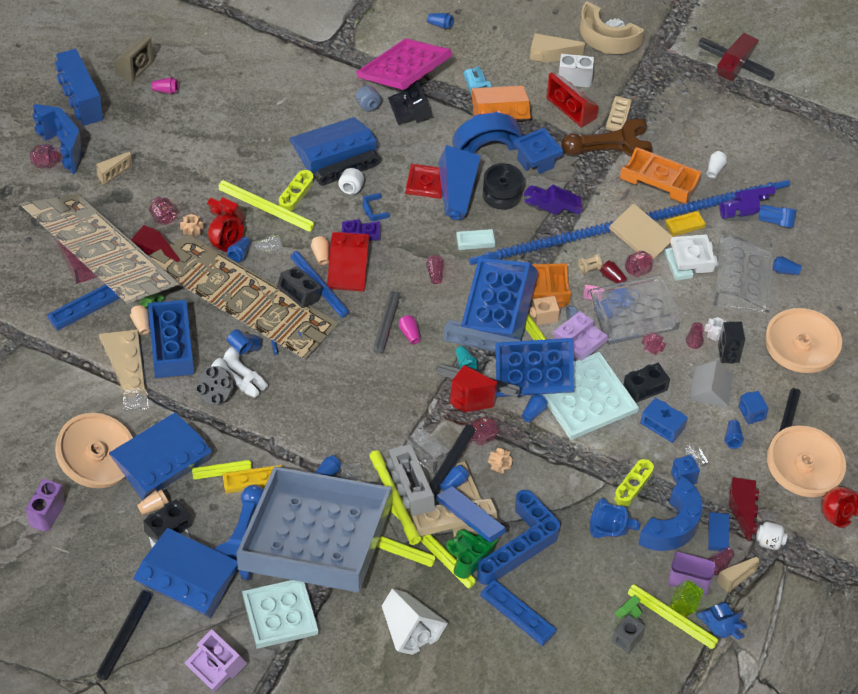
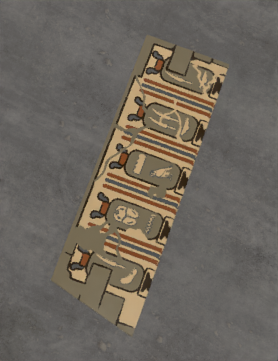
(100, 246)
(245, 295)

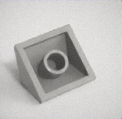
(711, 384)

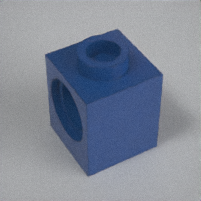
(753, 407)
(685, 467)

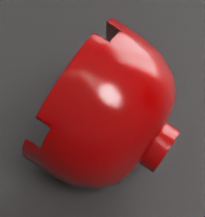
(225, 231)
(839, 506)

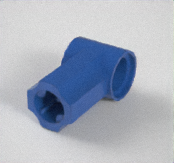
(781, 216)
(243, 342)

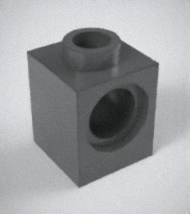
(625, 640)

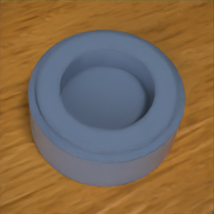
(570, 311)

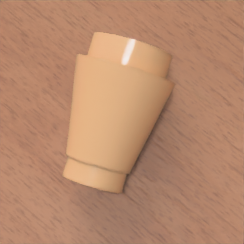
(321, 250)
(140, 317)
(153, 502)

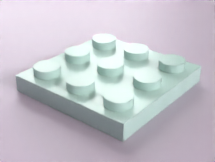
(279, 613)

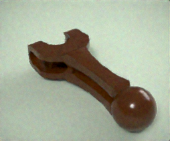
(619, 140)

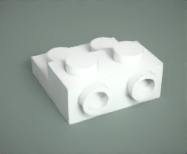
(694, 253)

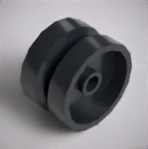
(502, 186)

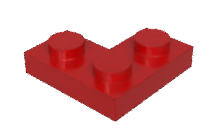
(225, 206)

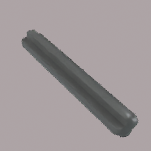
(386, 322)

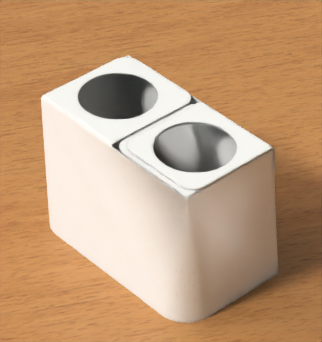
(576, 69)

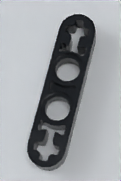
(365, 161)

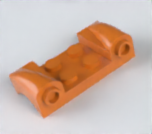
(661, 173)
(552, 281)

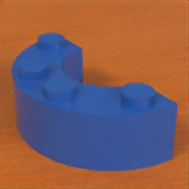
(487, 128)
(676, 532)

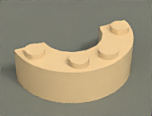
(605, 37)

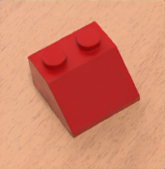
(472, 390)

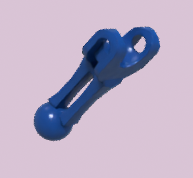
(249, 498)

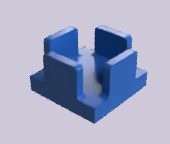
(538, 150)

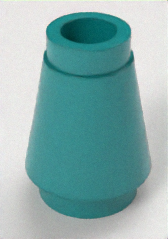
(465, 358)

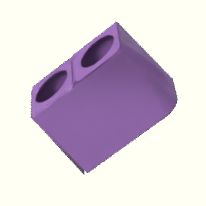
(45, 518)
(691, 564)

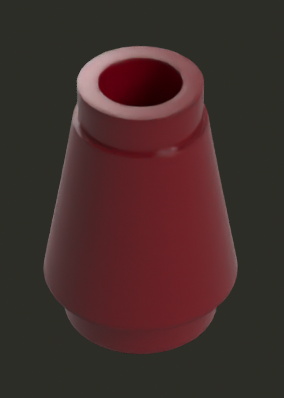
(613, 272)

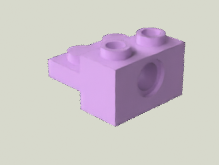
(584, 334)
(215, 648)

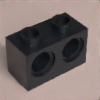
(299, 287)
(731, 342)
(646, 382)
(164, 520)

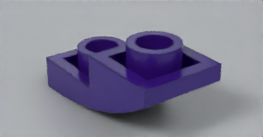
(356, 226)

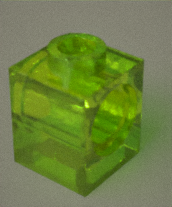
(686, 598)

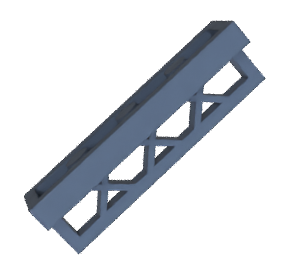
(474, 338)

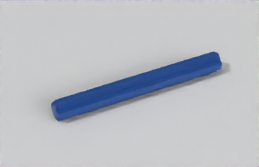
(326, 292)

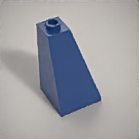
(457, 179)

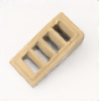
(619, 104)
(113, 167)
(735, 575)

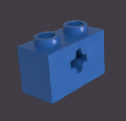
(664, 420)

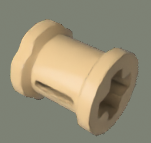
(596, 264)

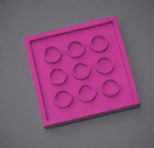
(404, 63)

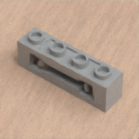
(421, 498)

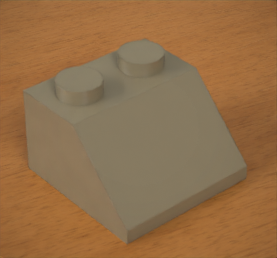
(134, 60)

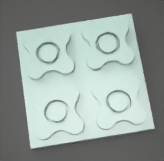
(596, 400)

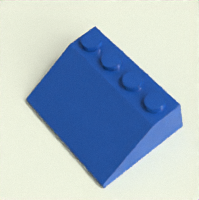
(333, 143)
(500, 297)
(537, 365)
(161, 455)
(186, 572)

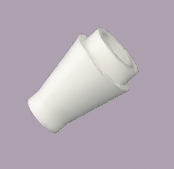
(716, 163)

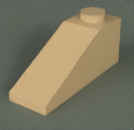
(550, 48)

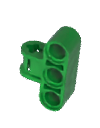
(469, 552)

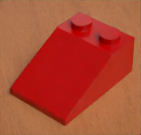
(348, 261)

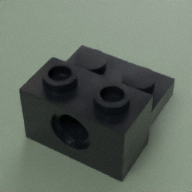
(417, 101)

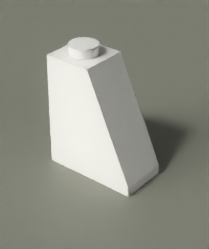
(411, 622)

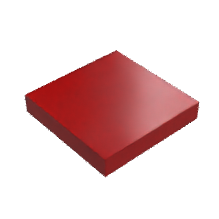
(424, 181)

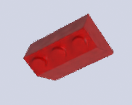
(571, 100)

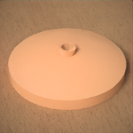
(803, 340)
(85, 448)
(806, 461)

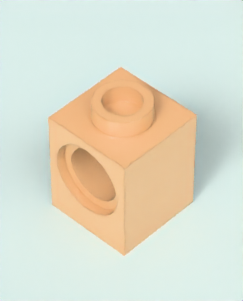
(544, 310)

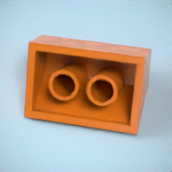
(505, 99)

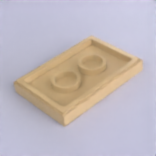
(641, 232)

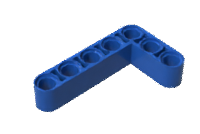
(538, 531)

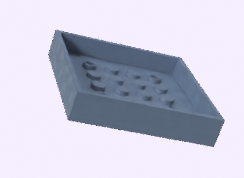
(312, 525)

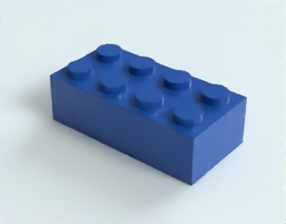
(78, 87)
(170, 338)

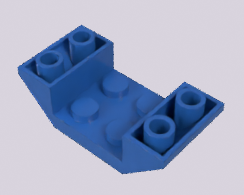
(54, 122)

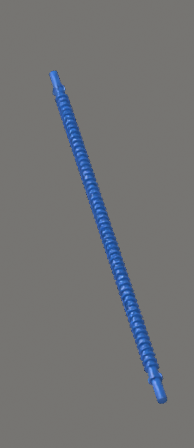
(605, 228)

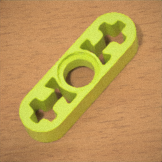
(296, 183)
(634, 490)

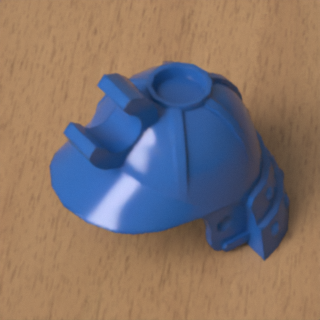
(611, 520)
(723, 621)

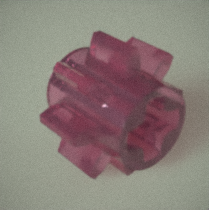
(653, 343)

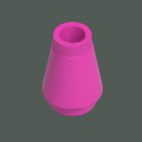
(166, 85)
(410, 329)

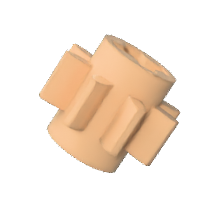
(191, 225)
(500, 460)

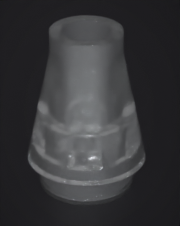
(270, 243)

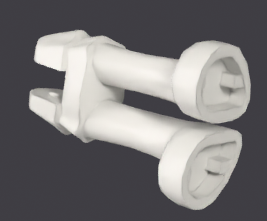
(231, 360)

